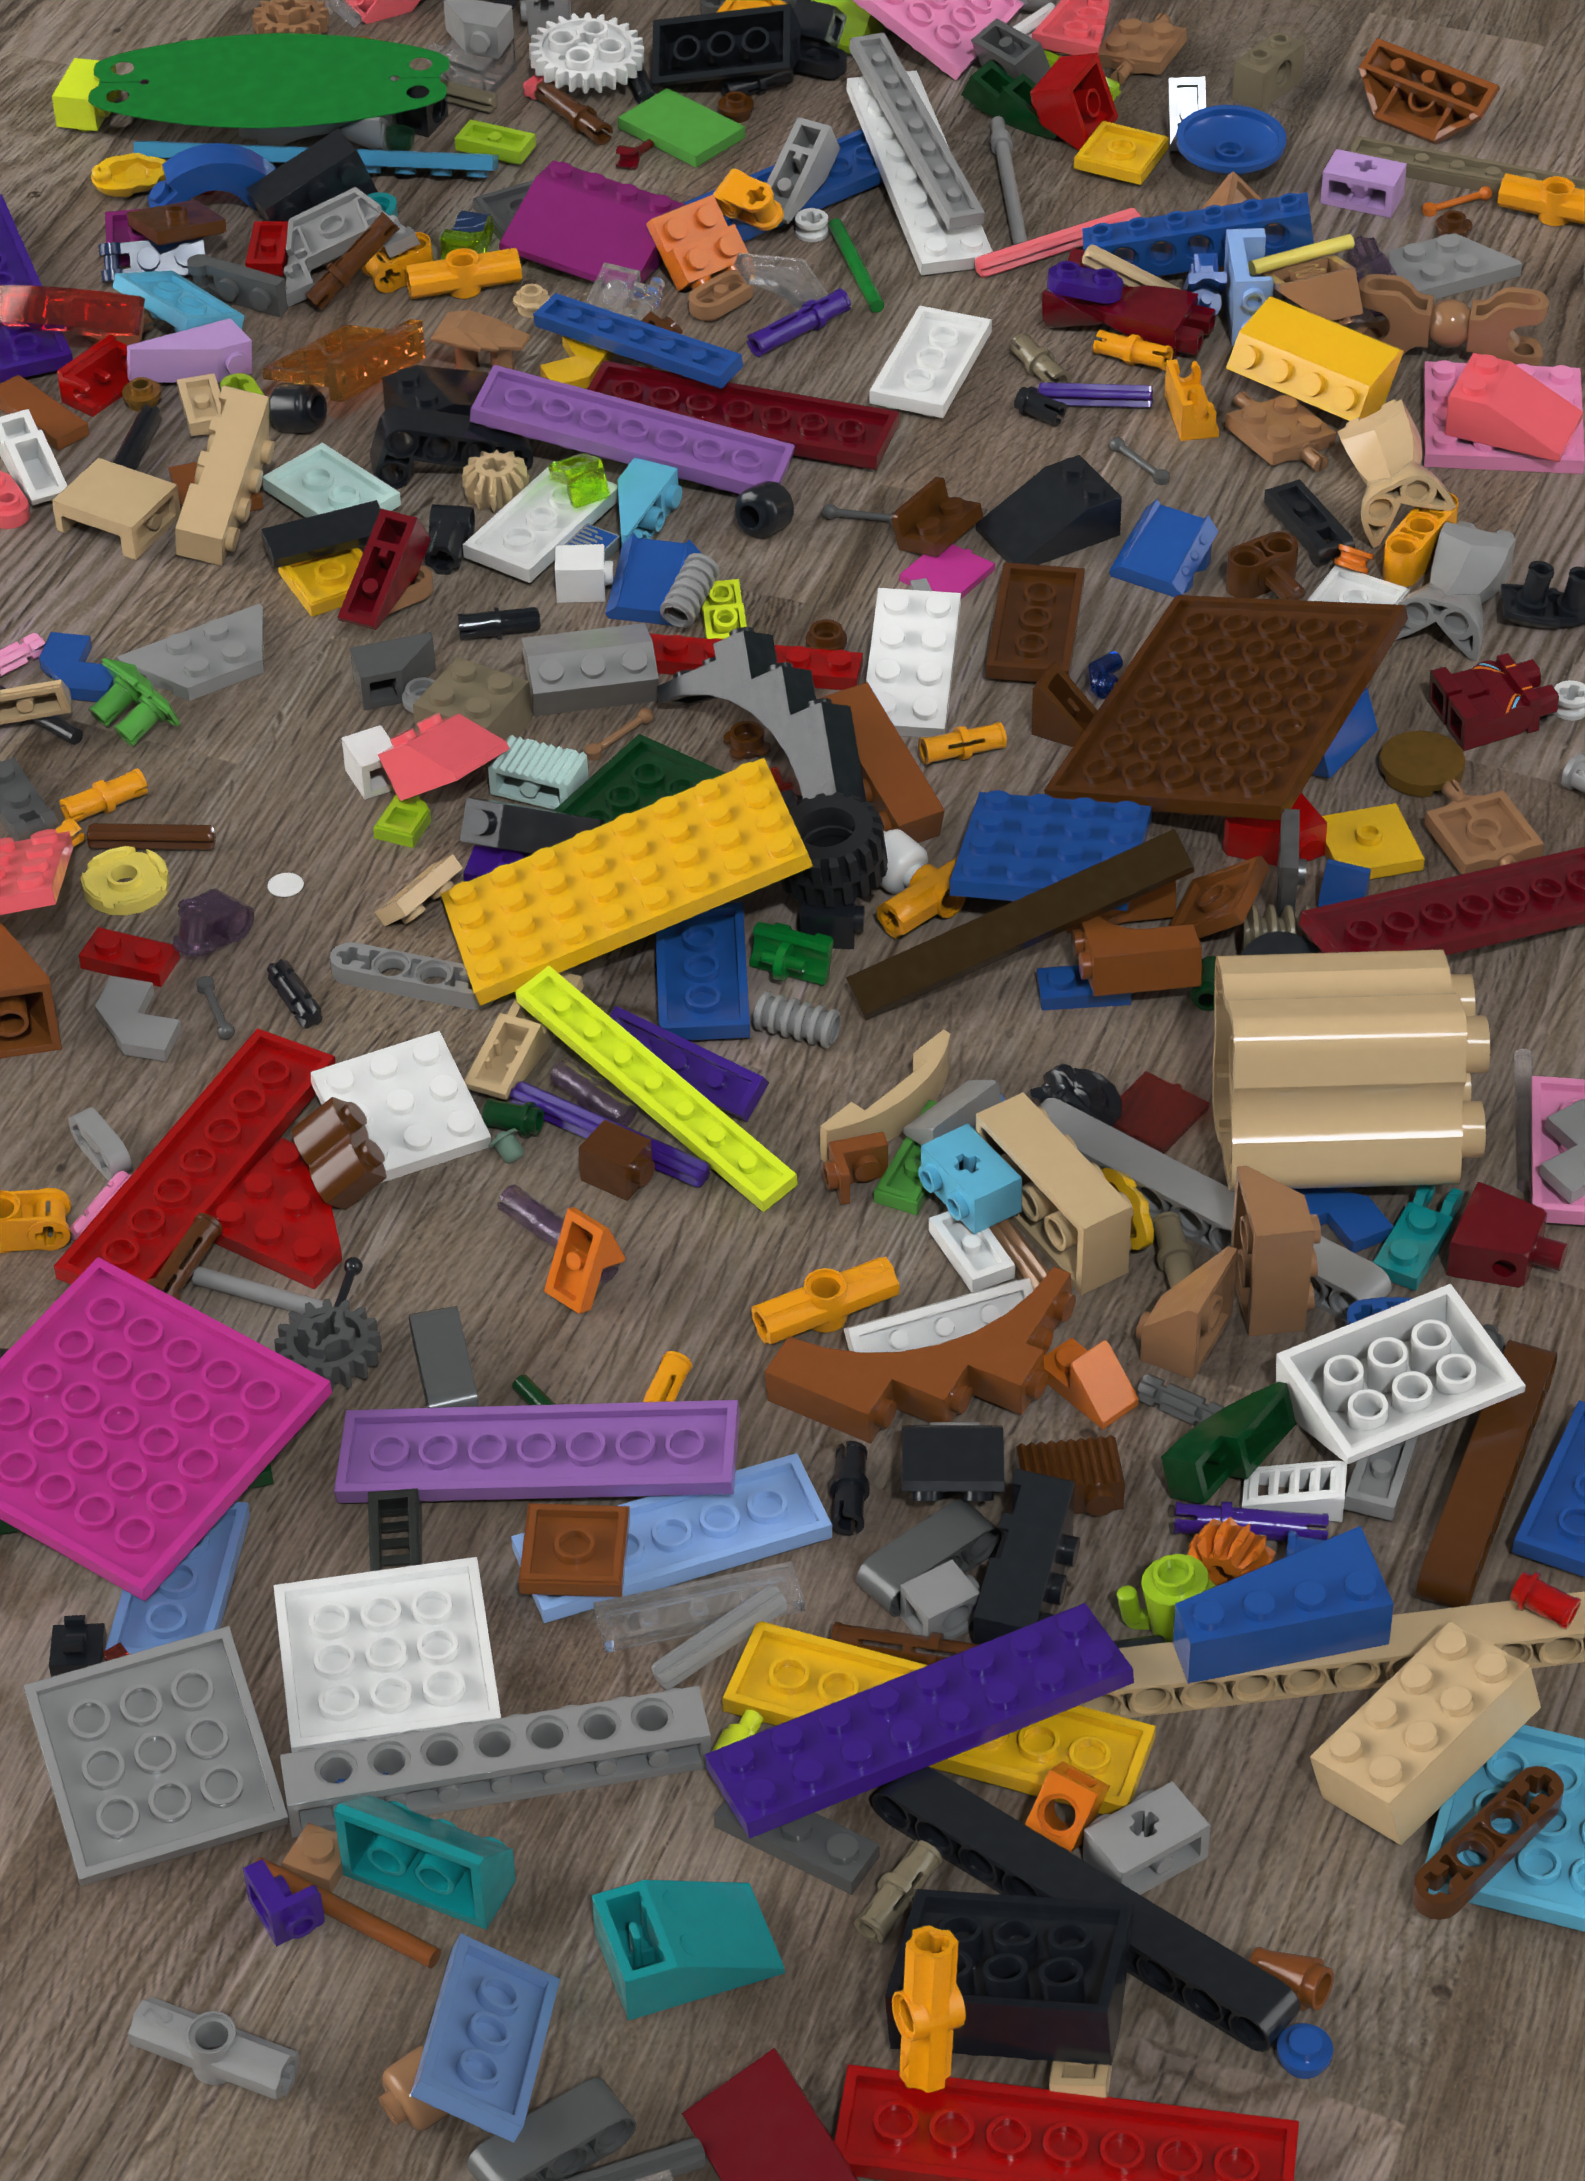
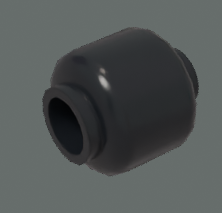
(297, 408)
(764, 509)

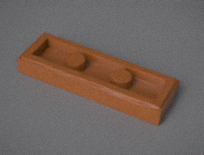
(57, 422)

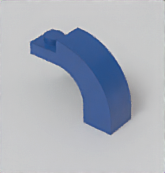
(209, 169)

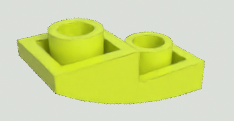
(723, 609)

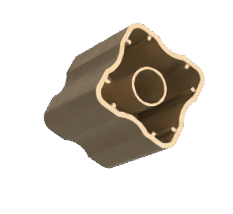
(1347, 1068)

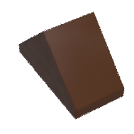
(1059, 707)

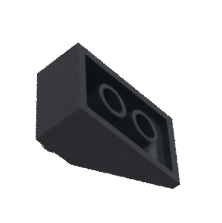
(433, 389)
(1054, 514)

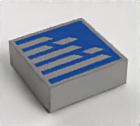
(594, 535)

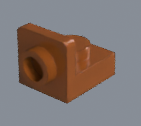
(855, 1161)

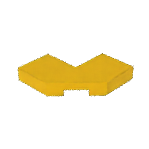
(579, 367)

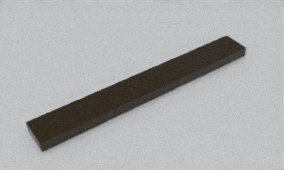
(1020, 924)

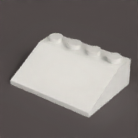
(1395, 1375)

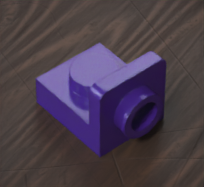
(280, 1912)

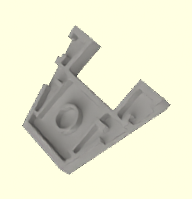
(328, 232)

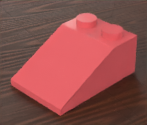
(1510, 410)

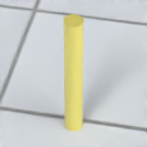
(1301, 254)

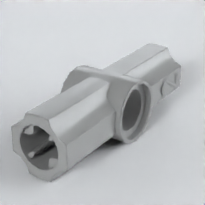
(238, 2060)

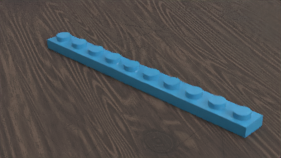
(404, 161)

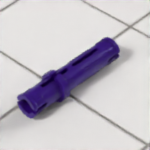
(811, 316)
(1262, 1522)

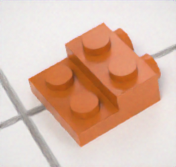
(696, 242)

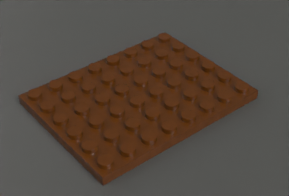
(1229, 705)

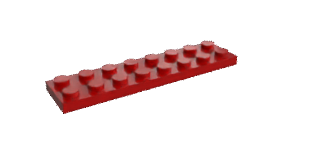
(200, 1157)
(1045, 2135)

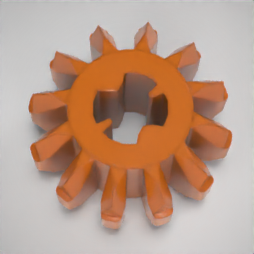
(1230, 1550)

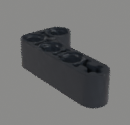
(417, 440)

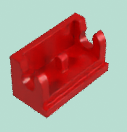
(95, 377)

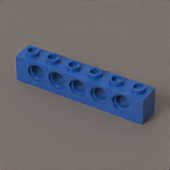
(1179, 228)

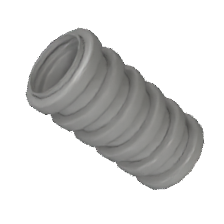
(689, 590)
(797, 1019)

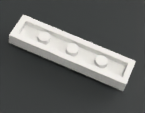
(937, 1321)

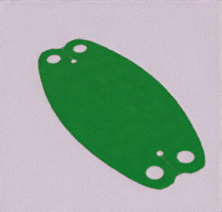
(269, 80)

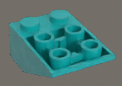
(682, 1941)

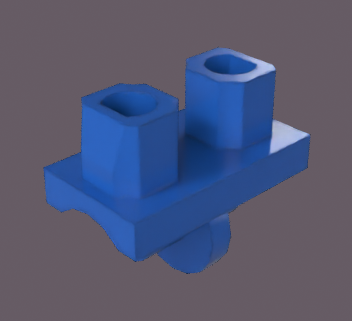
(1206, 280)

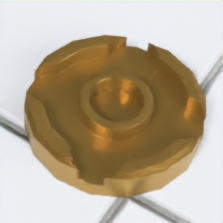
(1421, 762)

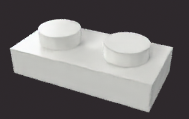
(976, 1256)

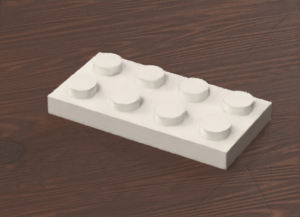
(930, 362)
(528, 528)
(914, 657)

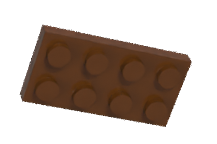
(1034, 621)

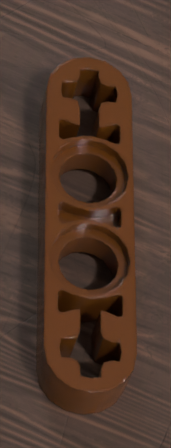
(1493, 1845)

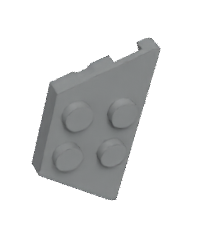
(1452, 265)
(205, 656)

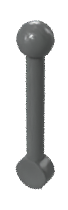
(1161, 476)
(831, 511)
(206, 986)

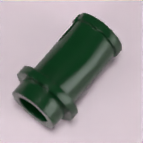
(1204, 995)
(526, 1118)

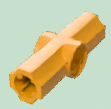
(1553, 199)
(463, 273)
(923, 899)
(825, 1300)
(928, 2008)

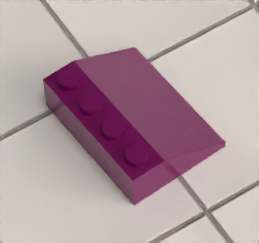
(583, 219)

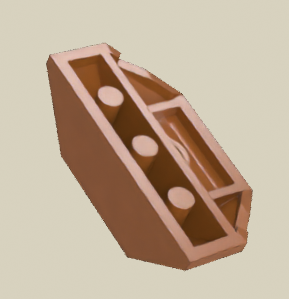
(1422, 93)

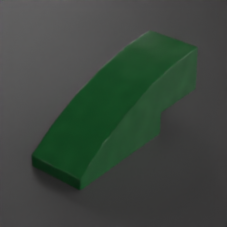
(1003, 96)
(1228, 1444)

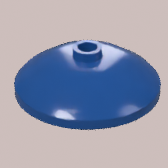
(1231, 139)

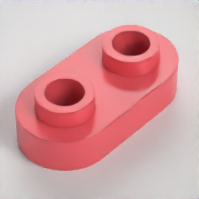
(13, 503)

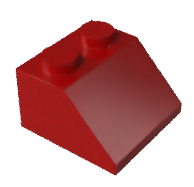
(1074, 98)

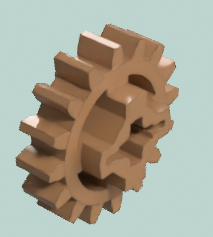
(291, 17)

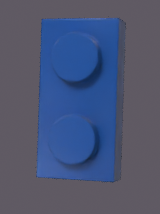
(1064, 989)

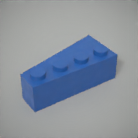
(1287, 1612)

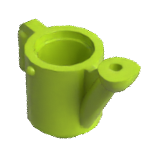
(1163, 1585)

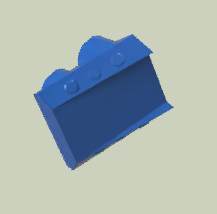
(1165, 550)
(645, 577)

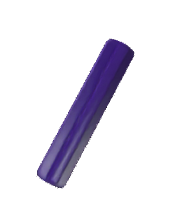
(1099, 394)

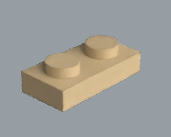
(199, 402)
(430, 883)

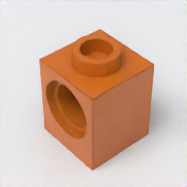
(1080, 1790)

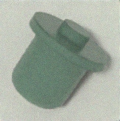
(508, 1146)

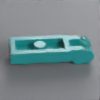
(1418, 1237)

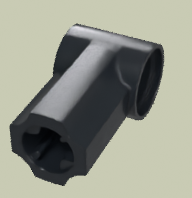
(448, 529)

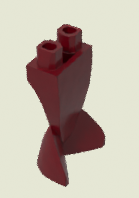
(1151, 312)

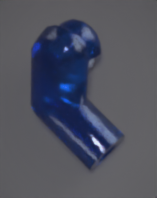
(1101, 673)

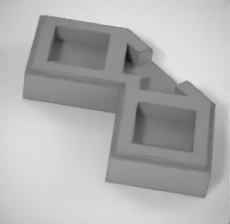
(123, 1012)
(1567, 1169)

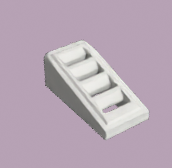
(1323, 1479)

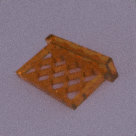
(351, 358)

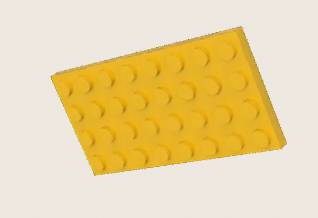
(624, 880)

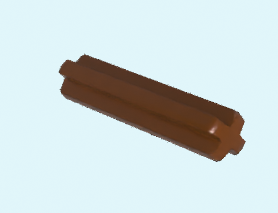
(151, 836)

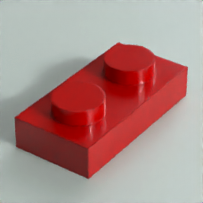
(268, 247)
(128, 956)

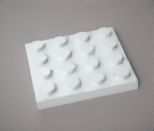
(385, 1653)

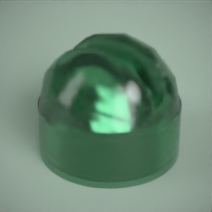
(399, 137)

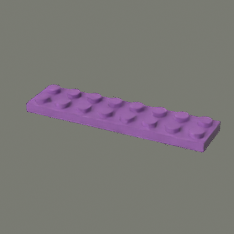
(627, 430)
(541, 1451)

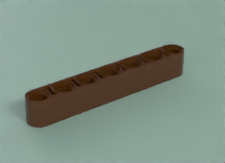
(1485, 1482)

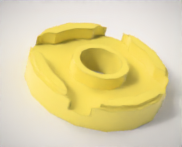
(144, 891)

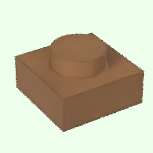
(316, 1857)

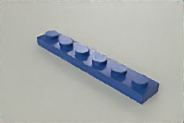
(638, 340)

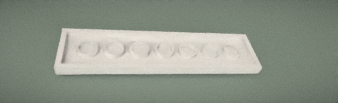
(929, 239)

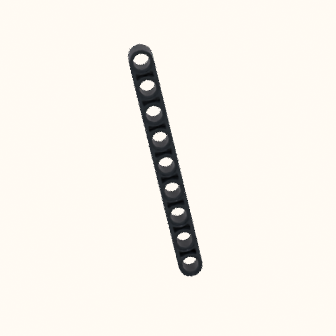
(1024, 1863)

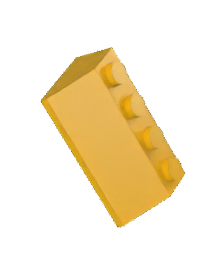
(1315, 360)

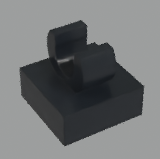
(76, 1645)

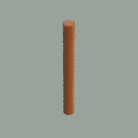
(363, 1920)

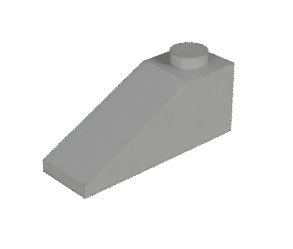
(803, 165)

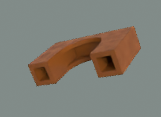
(1138, 959)

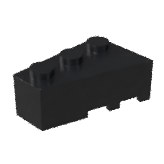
(311, 179)

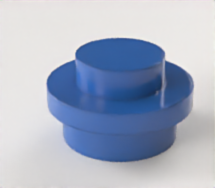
(1304, 2050)

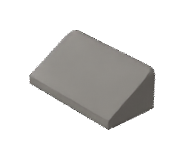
(954, 1110)

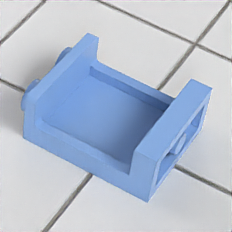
(1244, 292)

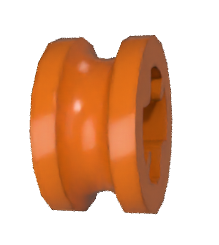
(1353, 558)

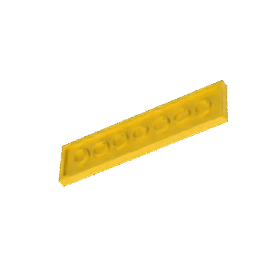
(797, 1672)

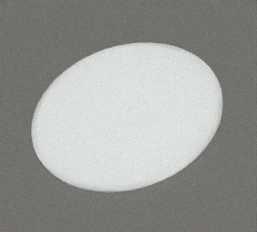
(285, 884)

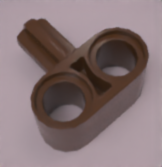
(1264, 567)

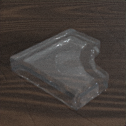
(783, 275)

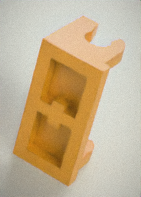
(1189, 404)

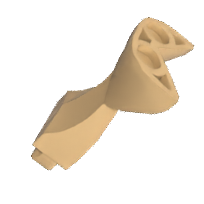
(1388, 459)

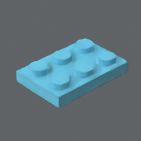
(175, 299)

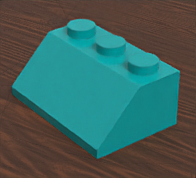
(424, 1859)

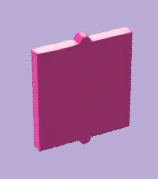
(951, 571)

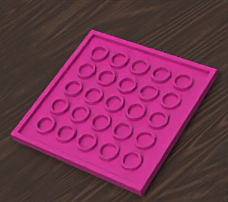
(138, 1425)

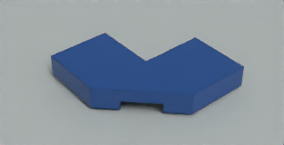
(65, 659)
(1349, 1215)

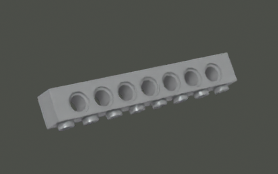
(503, 1757)

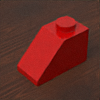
(1258, 837)

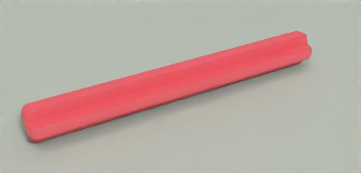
(1043, 246)

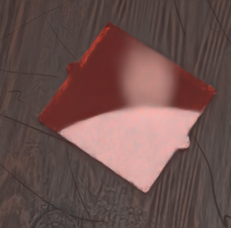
(1158, 1112)

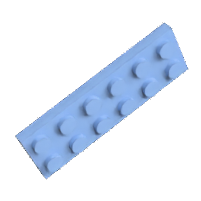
(704, 1534)

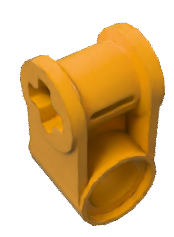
(748, 201)
(394, 268)
(26, 1222)

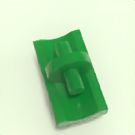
(791, 953)

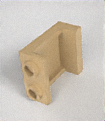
(121, 503)

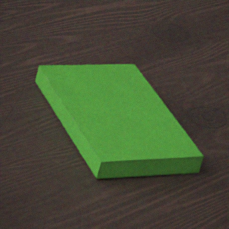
(681, 127)

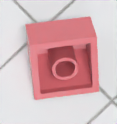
(438, 754)

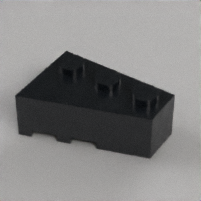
(1031, 1557)

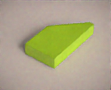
(403, 821)

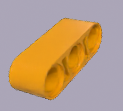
(1413, 544)

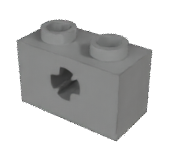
(1148, 1839)

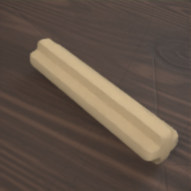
(1097, 258)

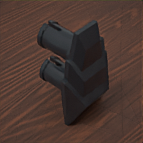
(1545, 607)

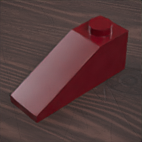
(385, 569)

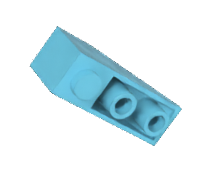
(646, 497)

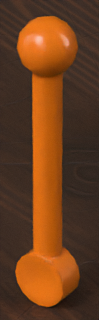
(1430, 209)

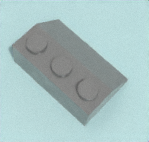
(590, 669)

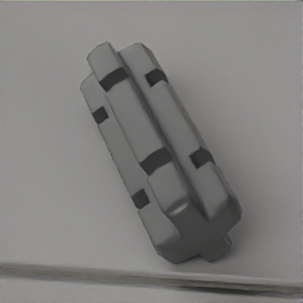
(1175, 1400)

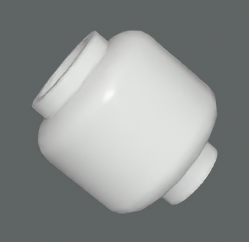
(903, 858)

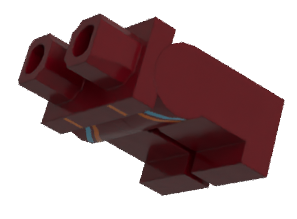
(1491, 700)

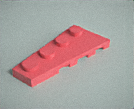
(1074, 27)

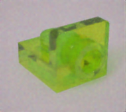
(583, 478)

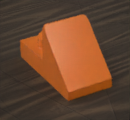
(579, 1259)
(1091, 1381)

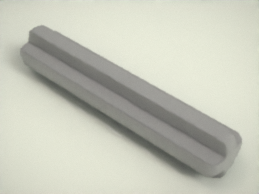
(718, 1637)

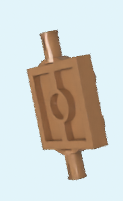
(1141, 47)
(1281, 430)
(1481, 830)

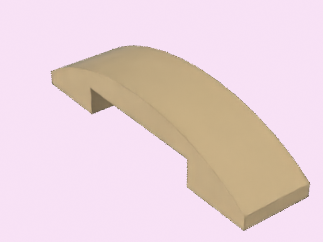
(897, 1106)

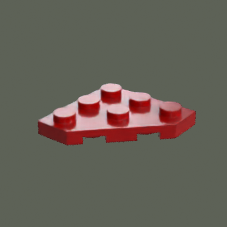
(280, 1219)

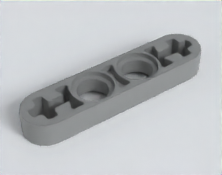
(363, 967)

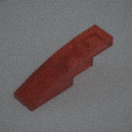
(71, 310)

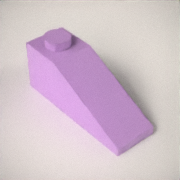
(193, 352)

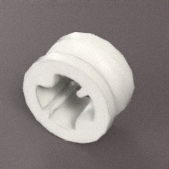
(811, 225)
(1571, 700)

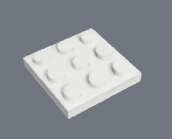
(411, 1102)

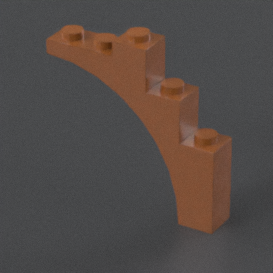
(933, 1383)

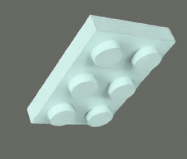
(327, 482)

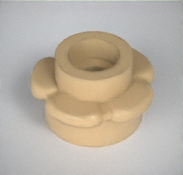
(530, 299)

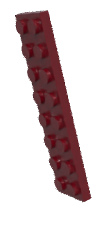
(815, 425)
(1458, 910)

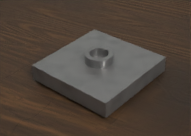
(1290, 869)

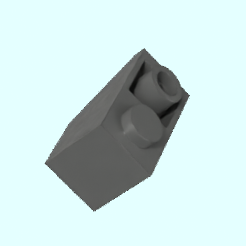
(387, 666)

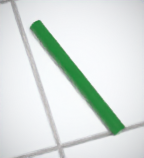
(856, 265)

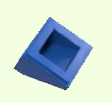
(1343, 882)

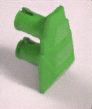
(130, 688)

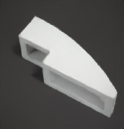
(29, 458)

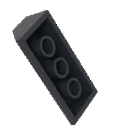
(725, 45)

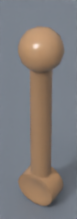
(594, 750)

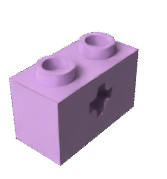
(1363, 183)

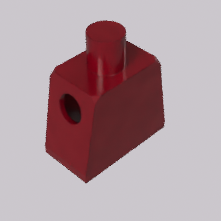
(1501, 1240)

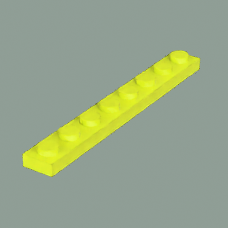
(657, 1089)

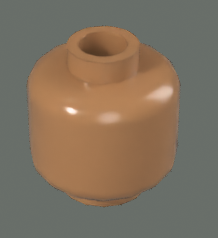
(398, 2103)

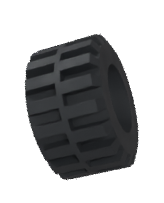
(844, 847)

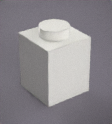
(582, 573)
(363, 763)

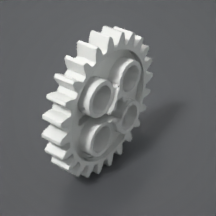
(586, 53)

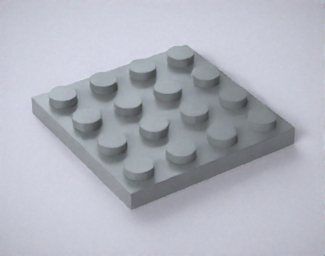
(155, 1755)

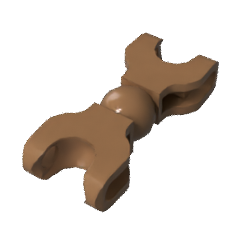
(1450, 323)

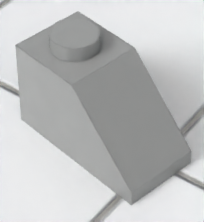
(479, 26)

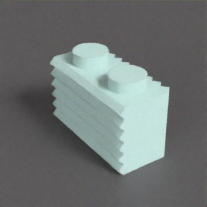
(537, 773)

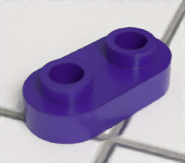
(1085, 283)

